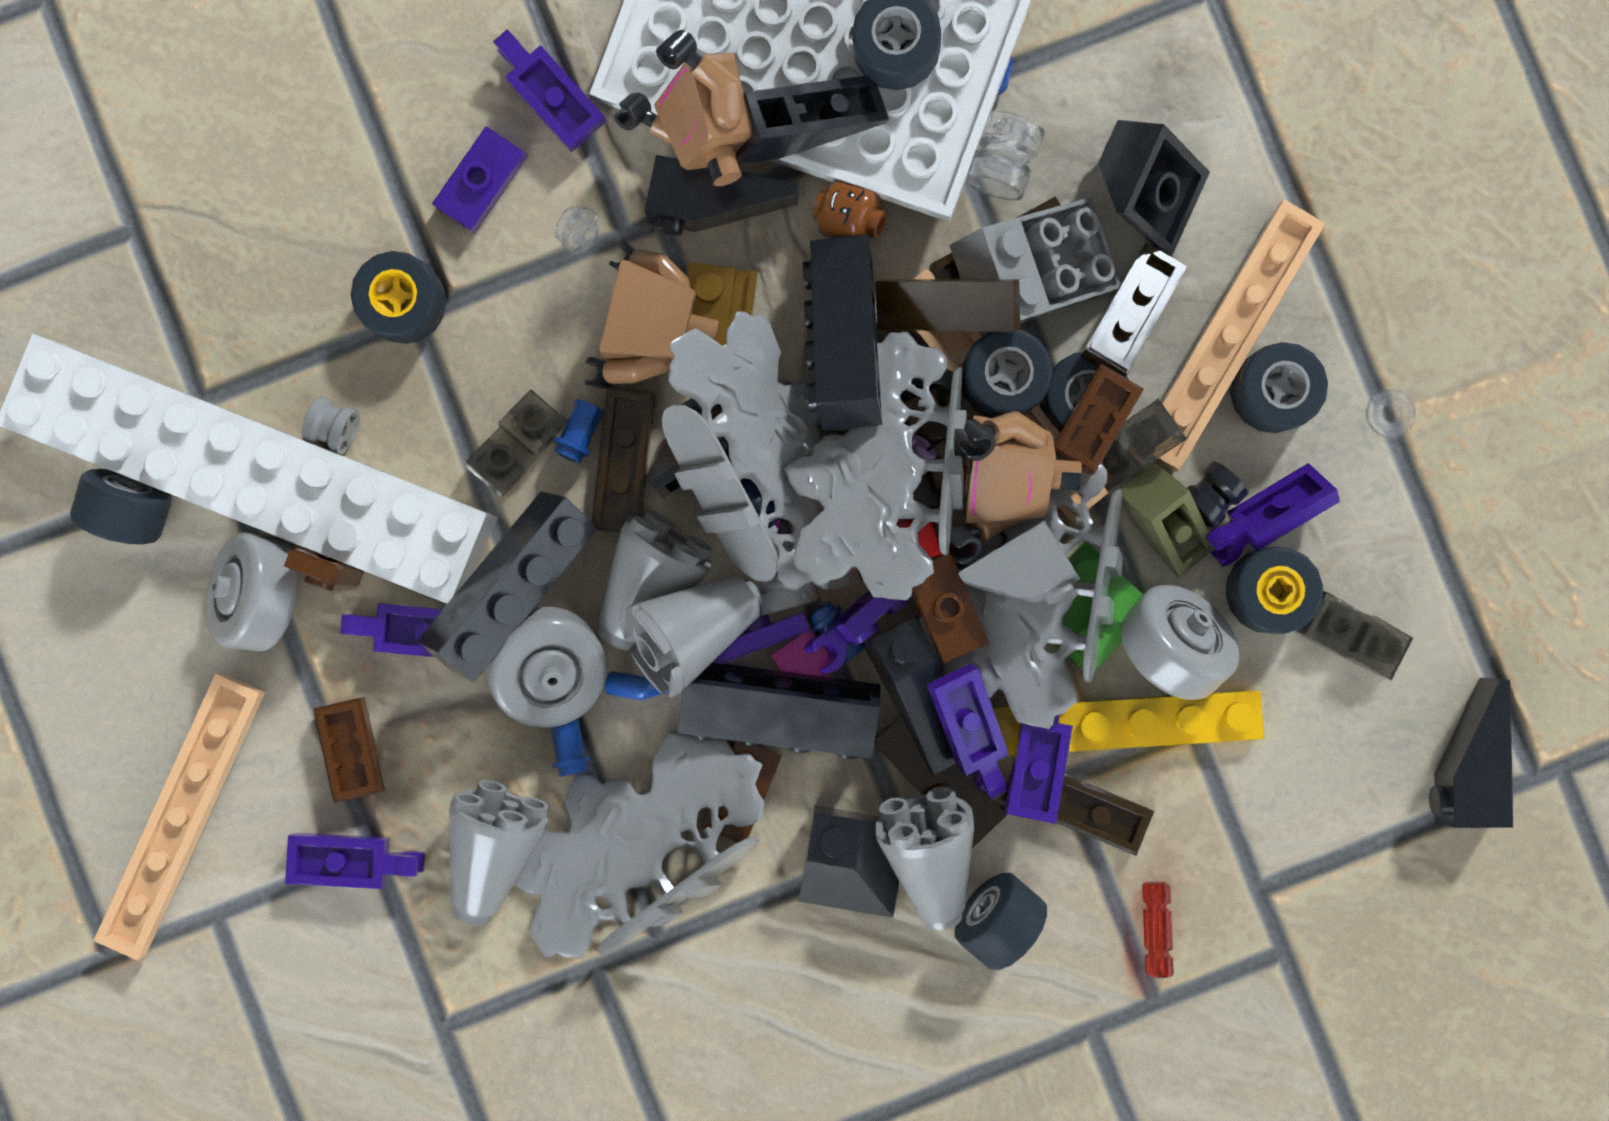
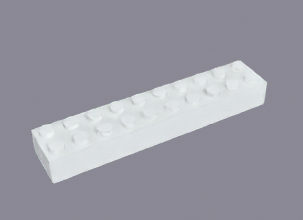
(245, 470)

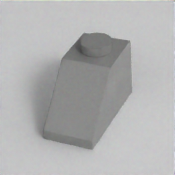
(1025, 569)

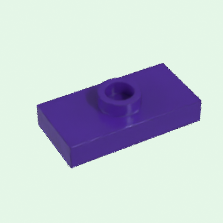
(479, 180)
(764, 634)

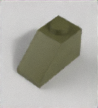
(1167, 518)

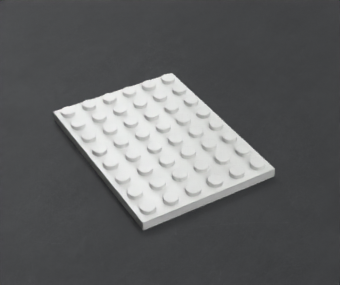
(931, 128)

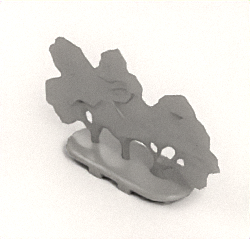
(765, 432)
(871, 479)
(1021, 629)
(624, 836)

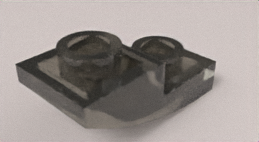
(1141, 442)
(516, 443)
(1357, 636)

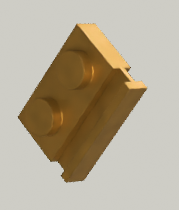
(721, 293)

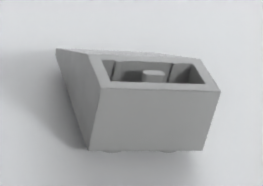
(1026, 251)

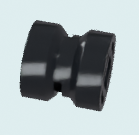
(1216, 493)

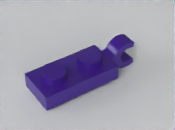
(550, 92)
(1273, 513)
(854, 625)
(393, 628)
(971, 727)
(1038, 771)
(347, 861)

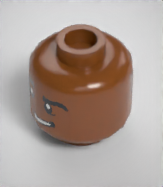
(848, 211)

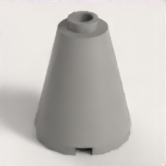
(688, 629)

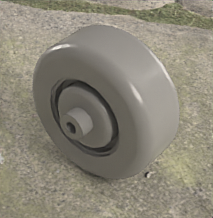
(251, 592)
(1179, 642)
(548, 669)

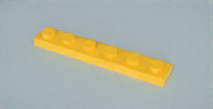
(1153, 721)

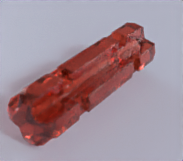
(1157, 929)

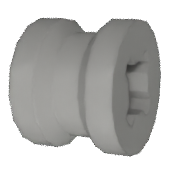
(330, 425)

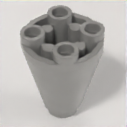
(648, 565)
(489, 847)
(930, 852)

